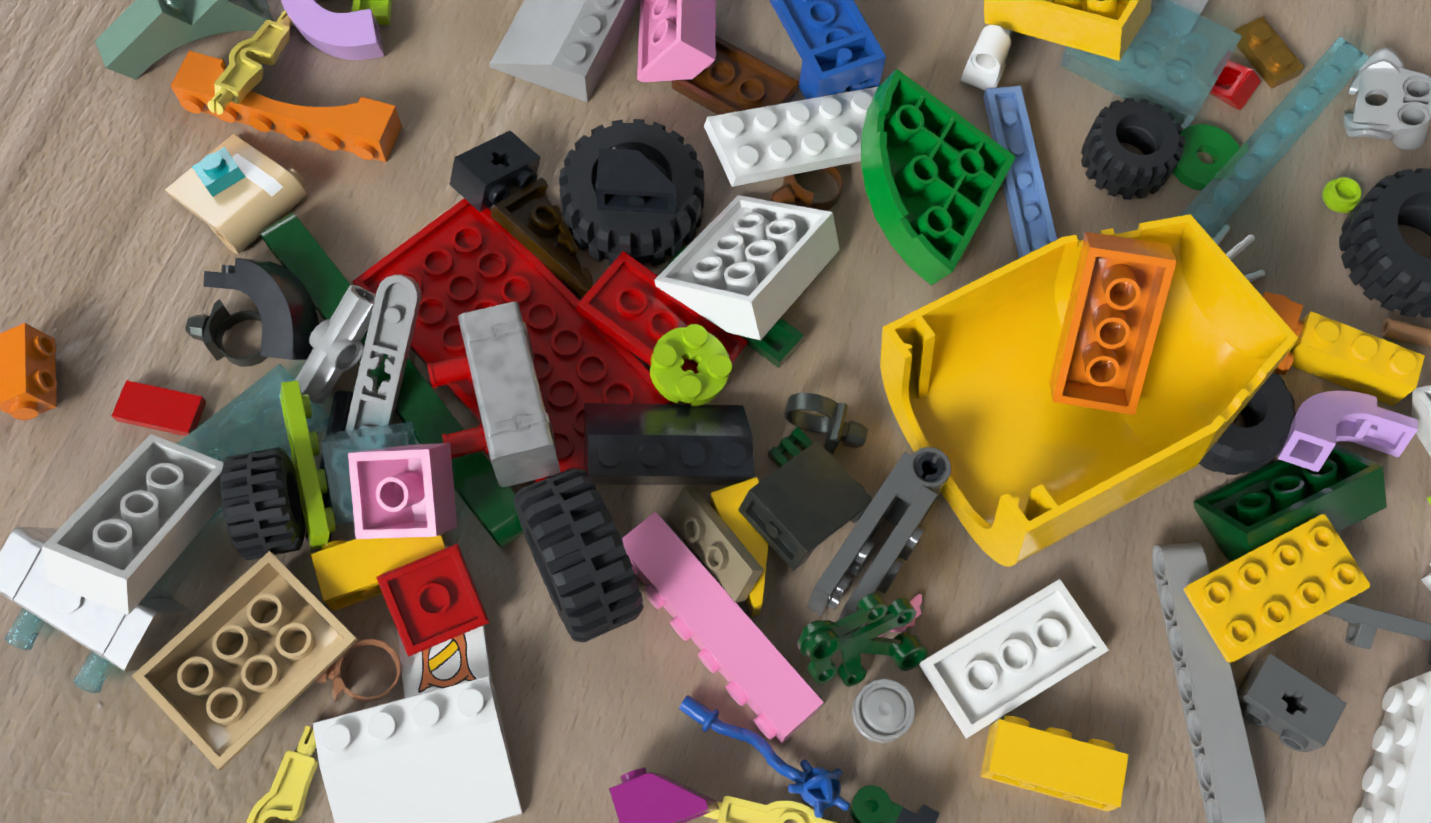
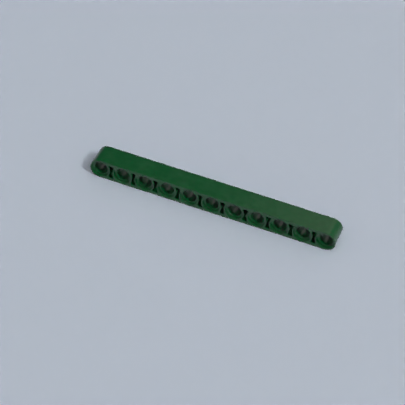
(417, 401)

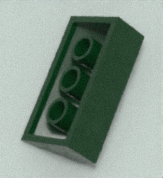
(1289, 495)

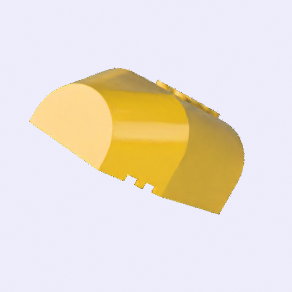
(1034, 470)

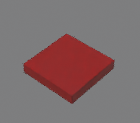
(432, 599)

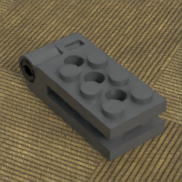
(901, 500)

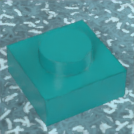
(218, 171)

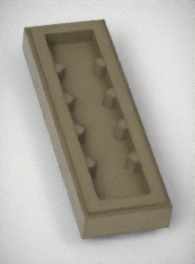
(715, 543)

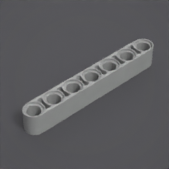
(1206, 693)

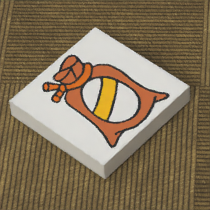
(445, 664)

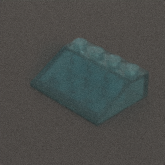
(1168, 61)

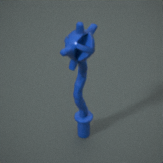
(816, 785)

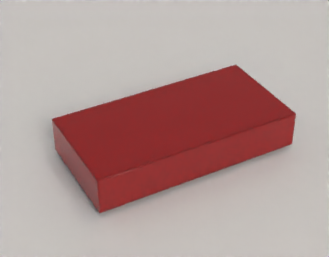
(158, 408)

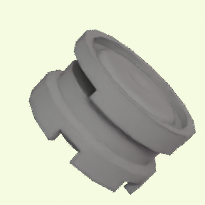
(883, 711)

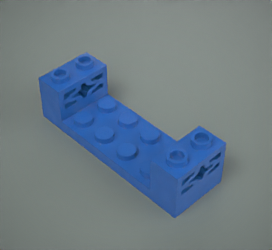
(833, 44)

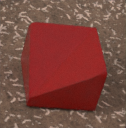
(1235, 84)

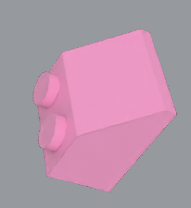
(403, 491)

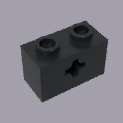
(494, 170)

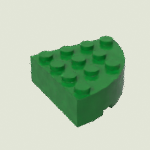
(927, 175)

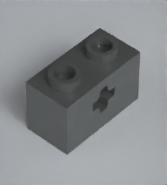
(1289, 704)

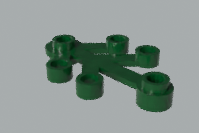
(824, 638)

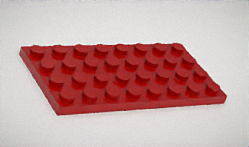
(475, 264)

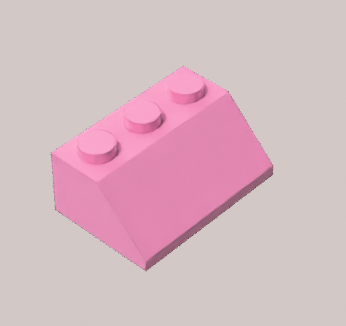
(675, 39)

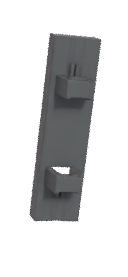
(1365, 621)

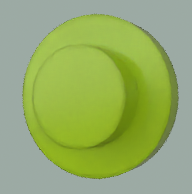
(1341, 194)

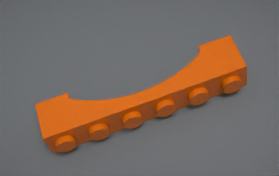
(358, 128)

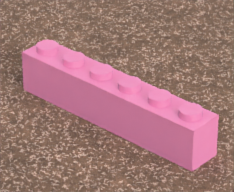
(720, 630)

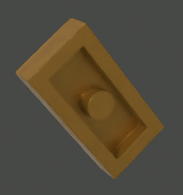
(1268, 53)

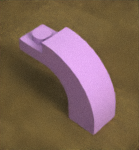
(338, 34)
(1346, 418)

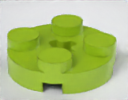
(696, 345)

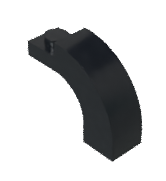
(282, 302)

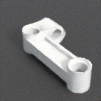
(988, 58)

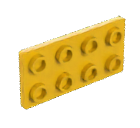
(1276, 588)

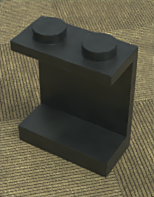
(804, 504)

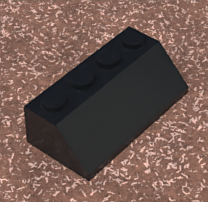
(667, 444)

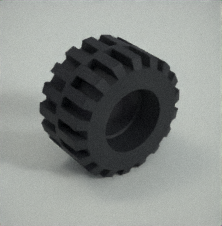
(1142, 127)
(262, 503)

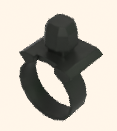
(213, 327)
(851, 434)

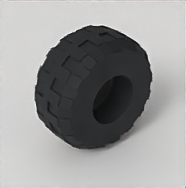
(1266, 428)

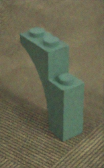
(157, 27)

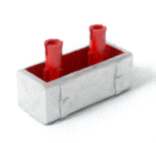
(508, 396)

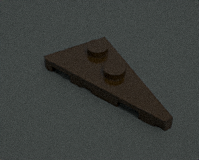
(540, 229)

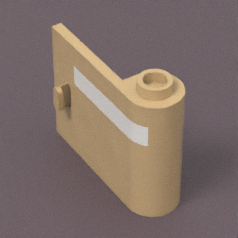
(247, 205)

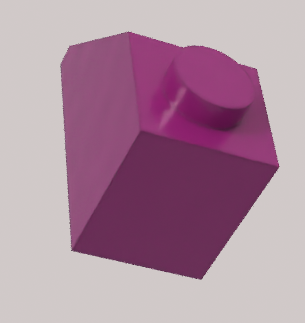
(657, 799)

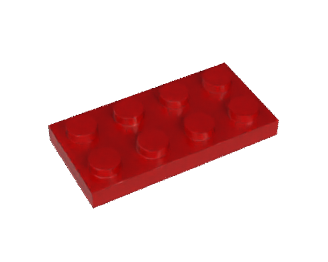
(639, 313)

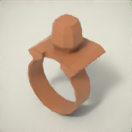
(339, 687)

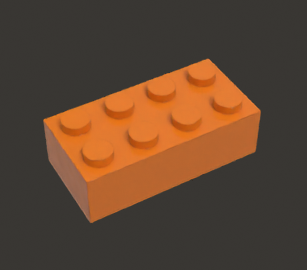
(1111, 322)

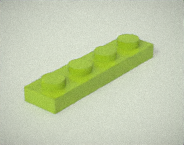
(303, 448)

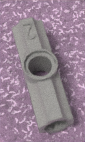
(336, 344)

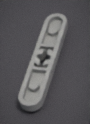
(390, 334)

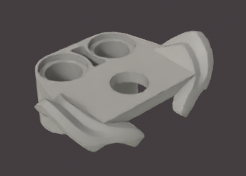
(1408, 105)

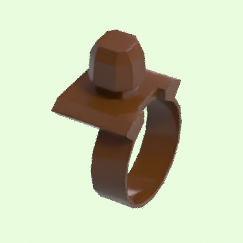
(793, 193)

